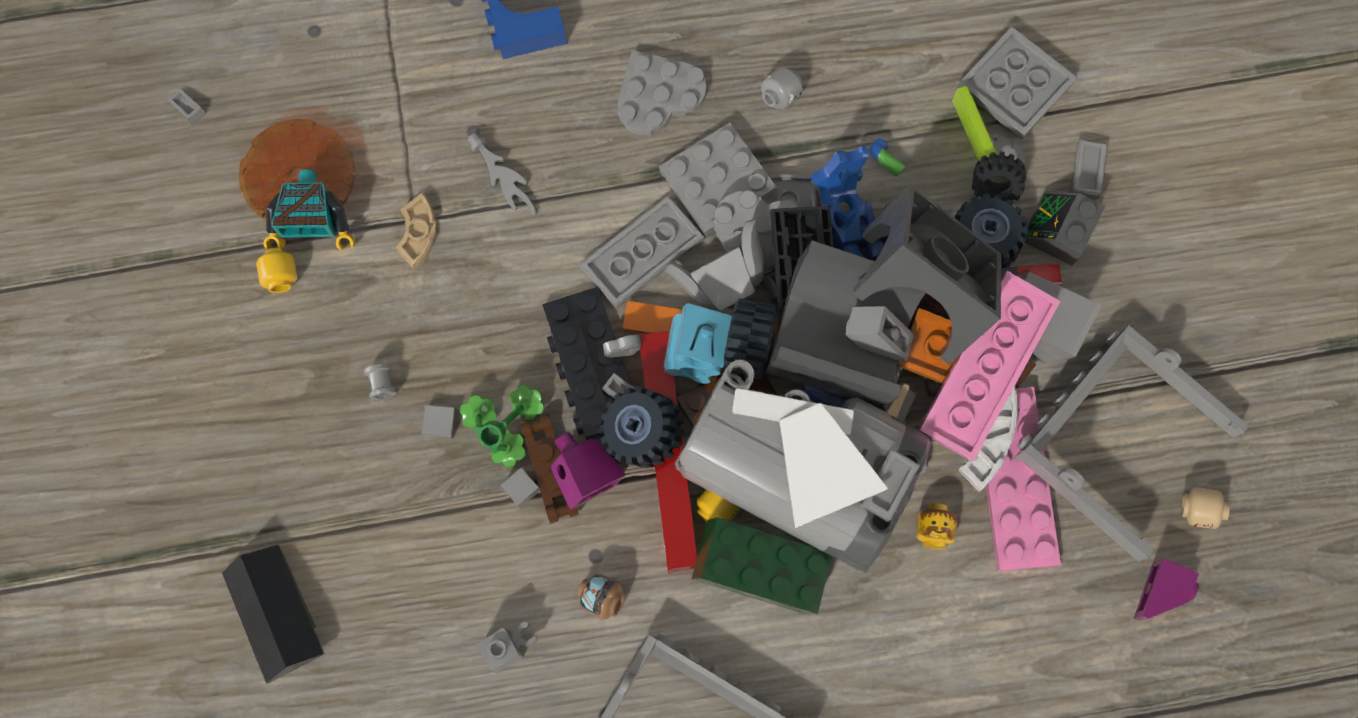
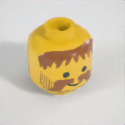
(936, 526)

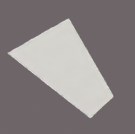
(823, 466)

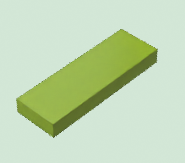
(973, 123)

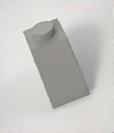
(879, 332)

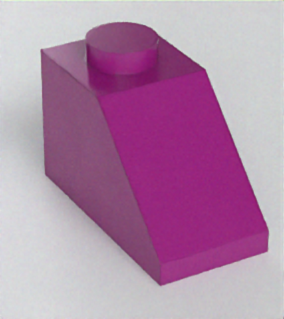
(1166, 588)

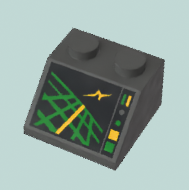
(1063, 224)

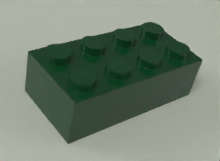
(762, 566)

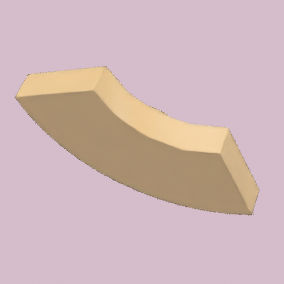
(419, 231)

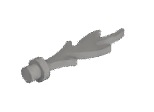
(506, 175)

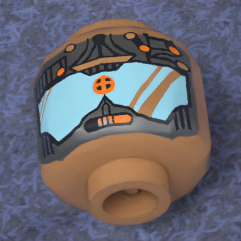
(601, 596)

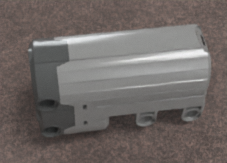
(746, 465)

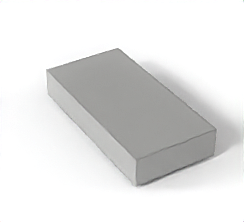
(1089, 168)
(897, 475)

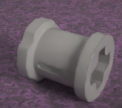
(379, 381)

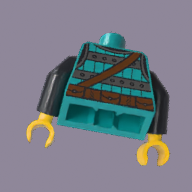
(305, 211)

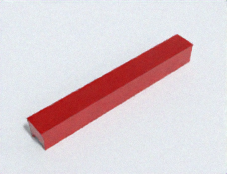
(671, 486)

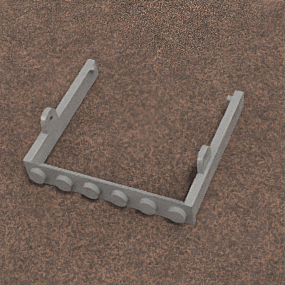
(1069, 481)
(689, 665)

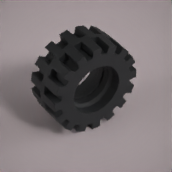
(1003, 166)

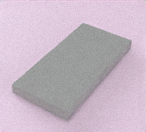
(641, 252)

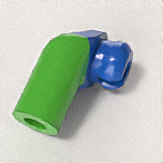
(884, 158)

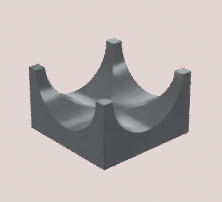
(939, 257)

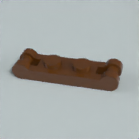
(543, 455)

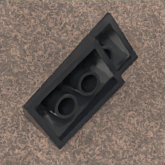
(272, 612)

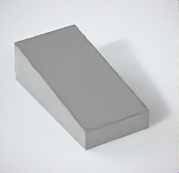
(186, 106)
(615, 385)

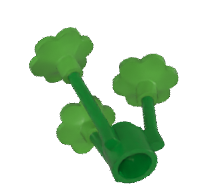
(492, 434)

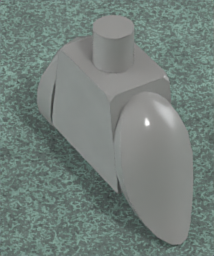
(727, 276)

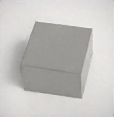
(520, 487)

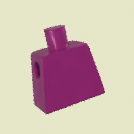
(584, 470)

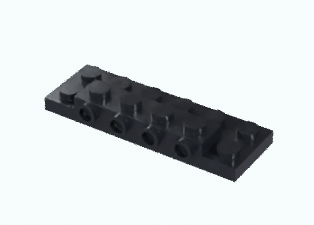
(578, 335)

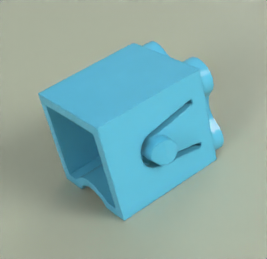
(697, 343)

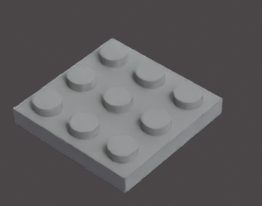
(1017, 82)
(712, 171)

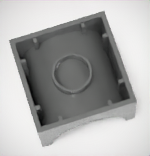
(812, 328)

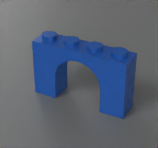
(524, 33)

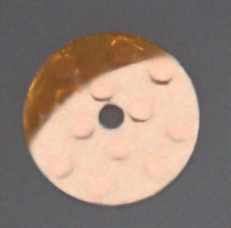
(293, 146)

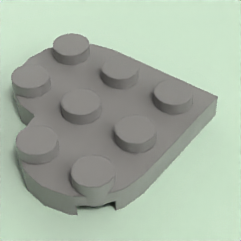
(658, 90)
(741, 207)

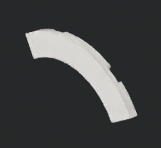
(994, 448)

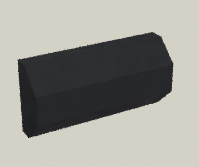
(791, 234)

